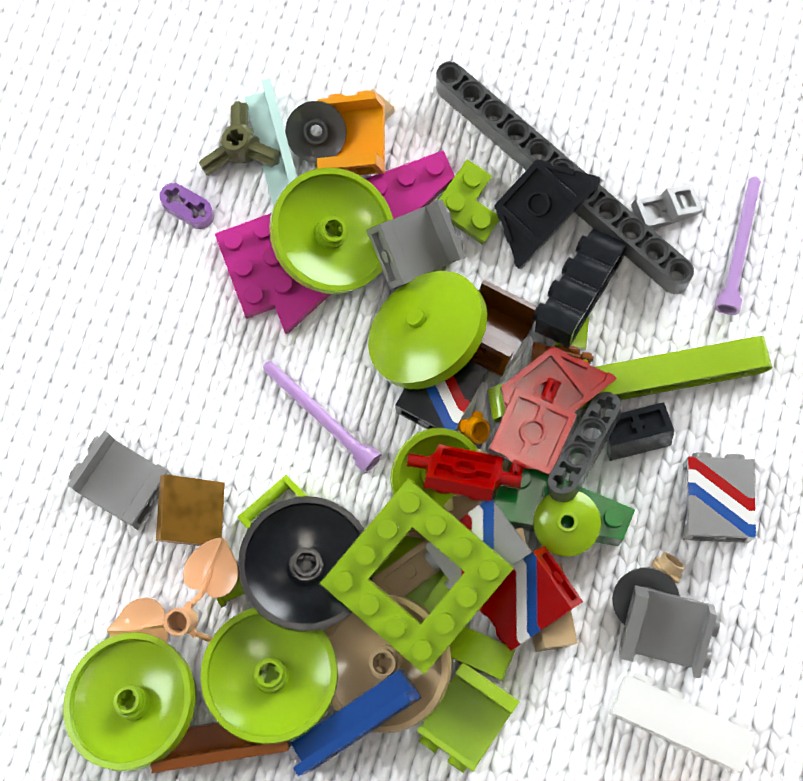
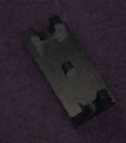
(640, 432)

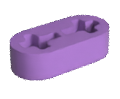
(189, 200)

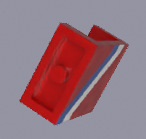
(530, 598)

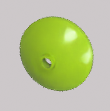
(425, 444)

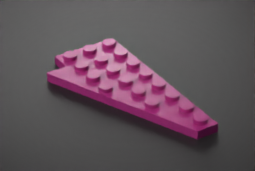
(265, 284)

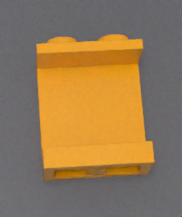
(365, 133)

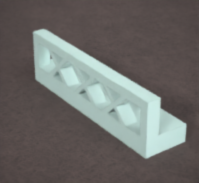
(269, 129)

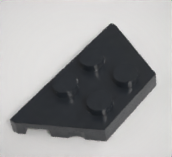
(541, 205)

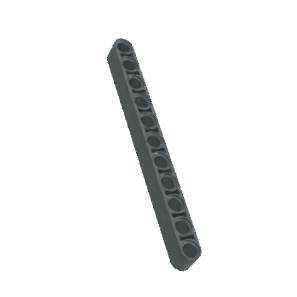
(534, 143)

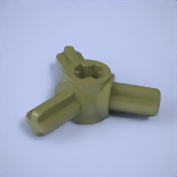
(239, 144)

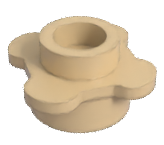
(670, 565)

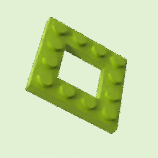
(352, 584)

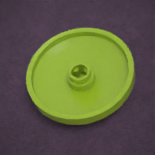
(322, 229)
(427, 330)
(267, 679)
(129, 702)

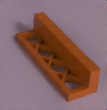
(213, 744)

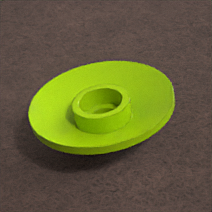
(563, 540)

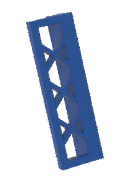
(354, 721)

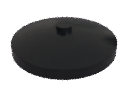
(289, 556)

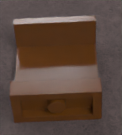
(506, 328)

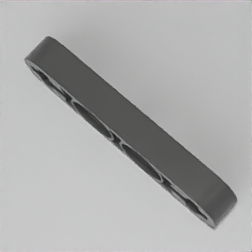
(580, 444)

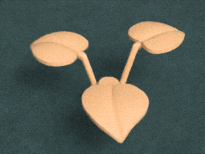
(209, 570)

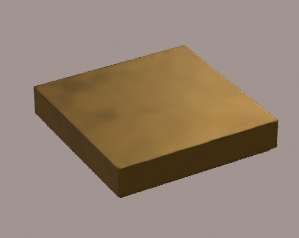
(189, 510)

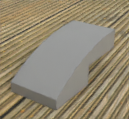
(669, 207)

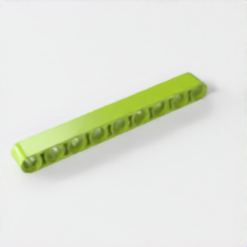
(674, 370)

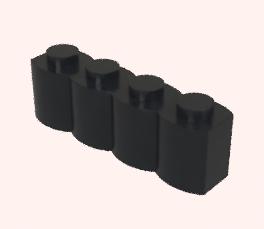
(579, 288)

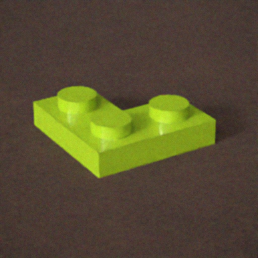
(461, 201)

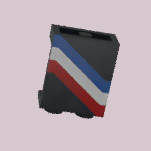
(443, 403)

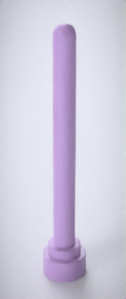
(729, 299)
(364, 456)

